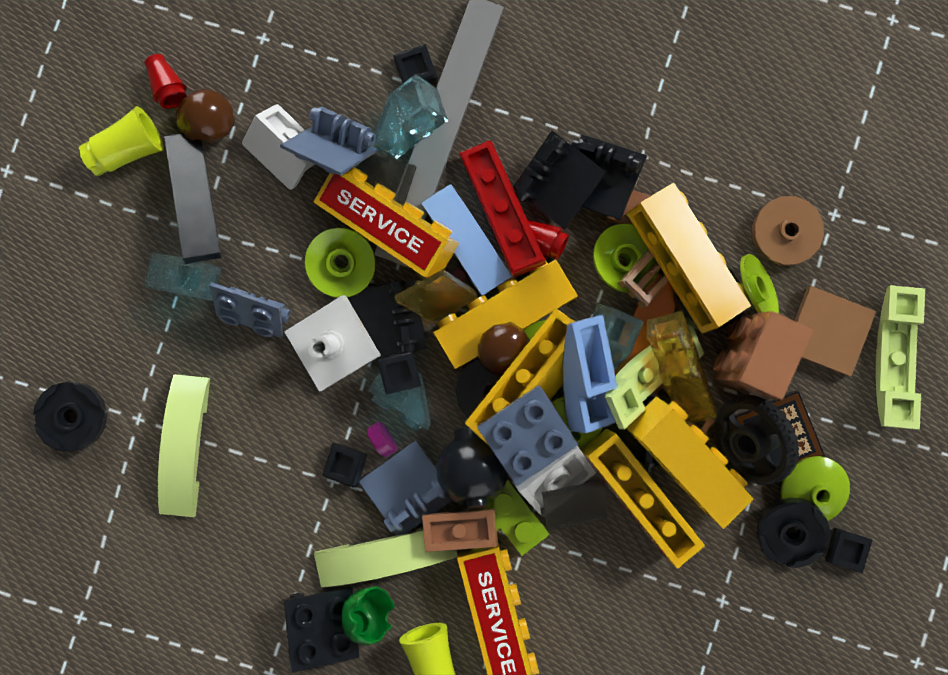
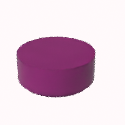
(382, 439)

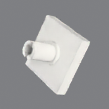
(332, 343)
(564, 472)

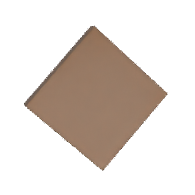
(837, 330)

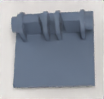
(332, 142)
(239, 307)
(527, 435)
(405, 489)

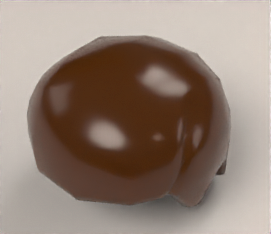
(205, 116)
(501, 346)

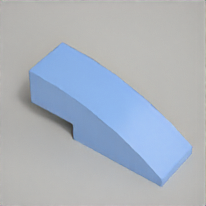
(475, 250)
(587, 375)

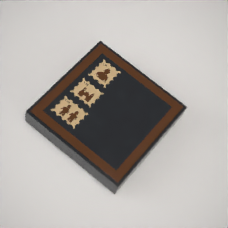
(796, 412)

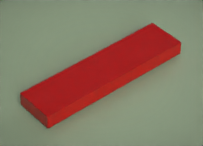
(502, 209)

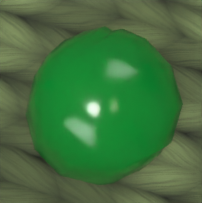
(366, 615)

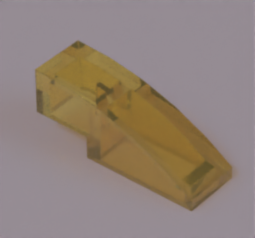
(681, 366)

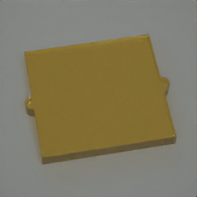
(436, 296)

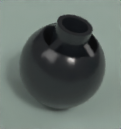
(470, 471)

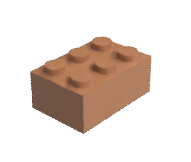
(762, 354)

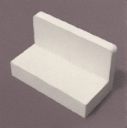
(264, 140)

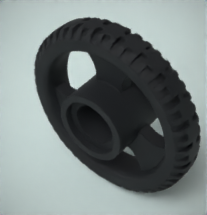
(756, 439)

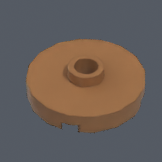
(770, 234)

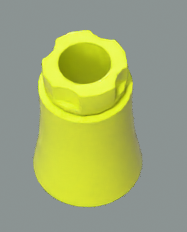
(121, 143)
(428, 649)

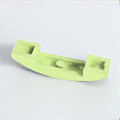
(896, 357)
(636, 383)
(181, 445)
(376, 559)

